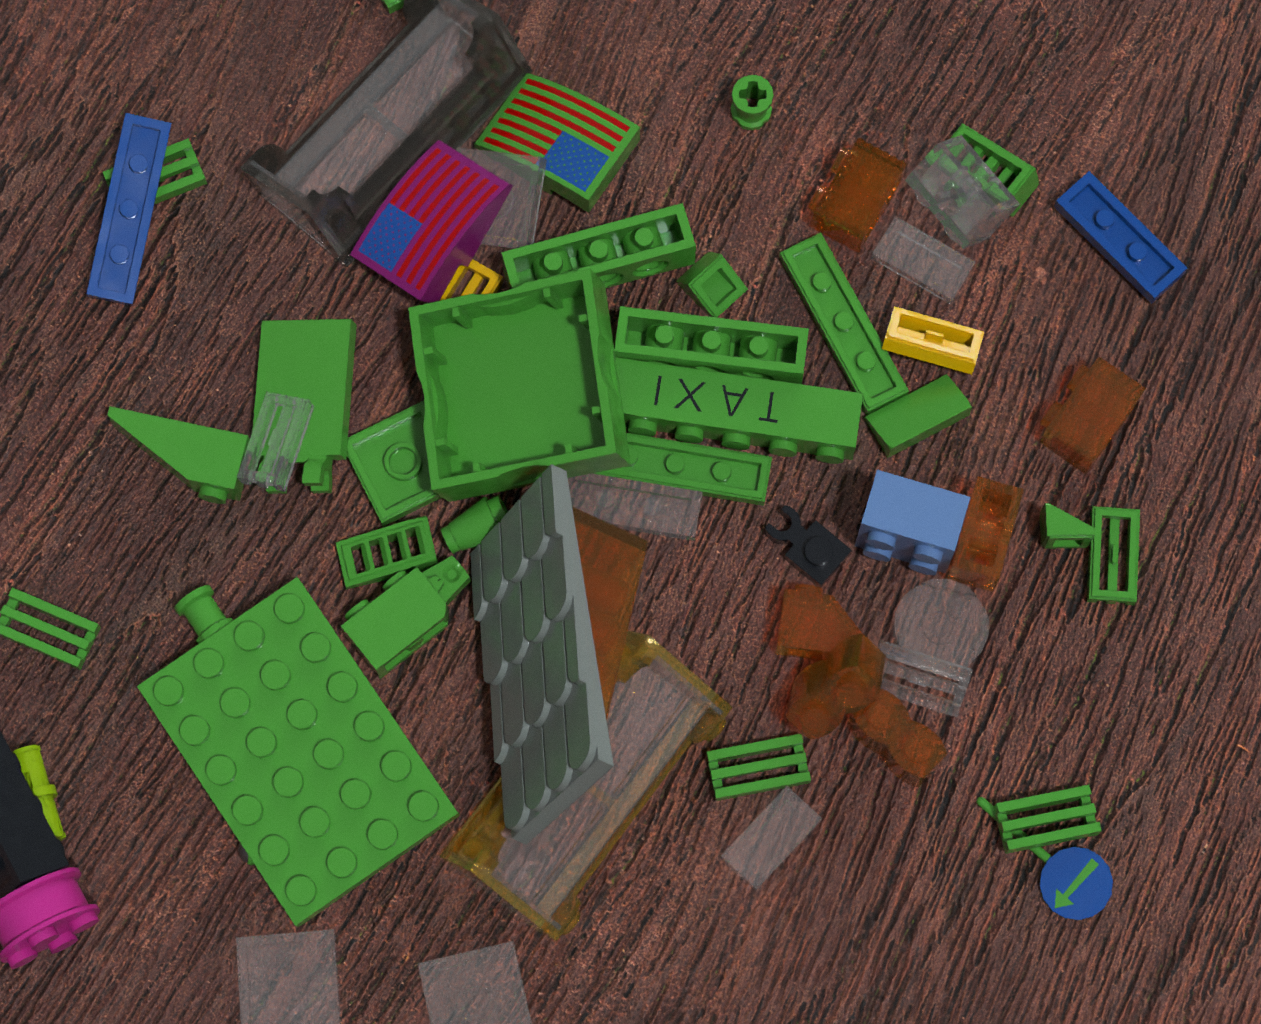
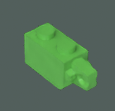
(404, 615)

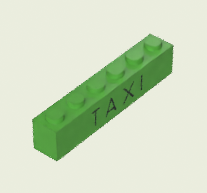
(739, 410)

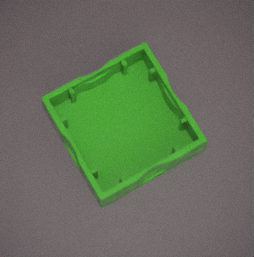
(519, 385)

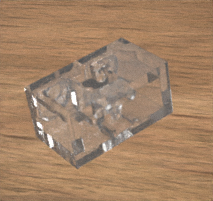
(961, 192)

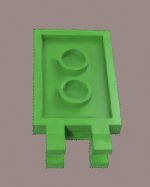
(314, 364)

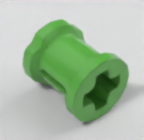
(752, 87)
(202, 612)

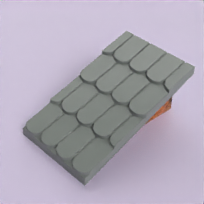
(553, 625)

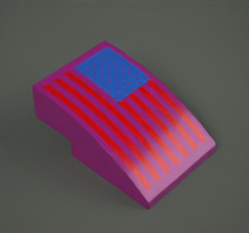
(432, 222)

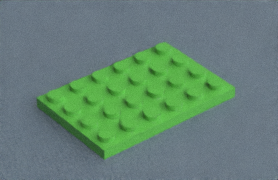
(298, 752)

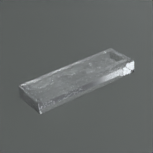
(638, 505)

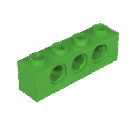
(613, 251)
(712, 344)

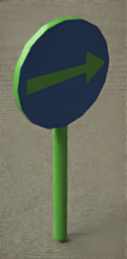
(1074, 879)

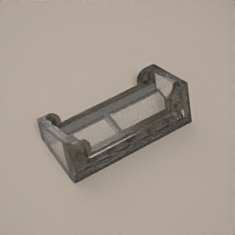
(424, 87)

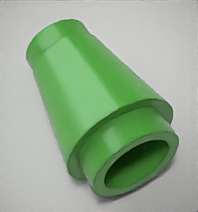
(474, 524)

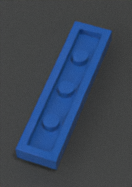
(128, 209)

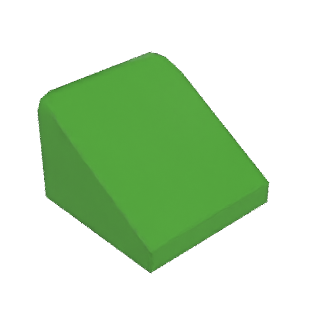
(712, 284)
(1063, 530)

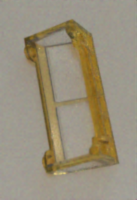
(650, 724)

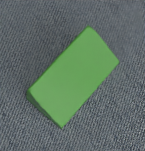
(918, 415)

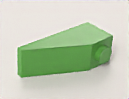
(195, 454)

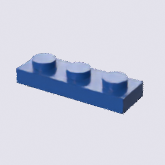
(1120, 237)

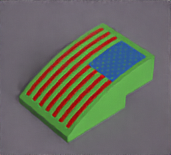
(574, 133)

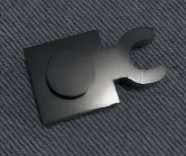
(812, 551)

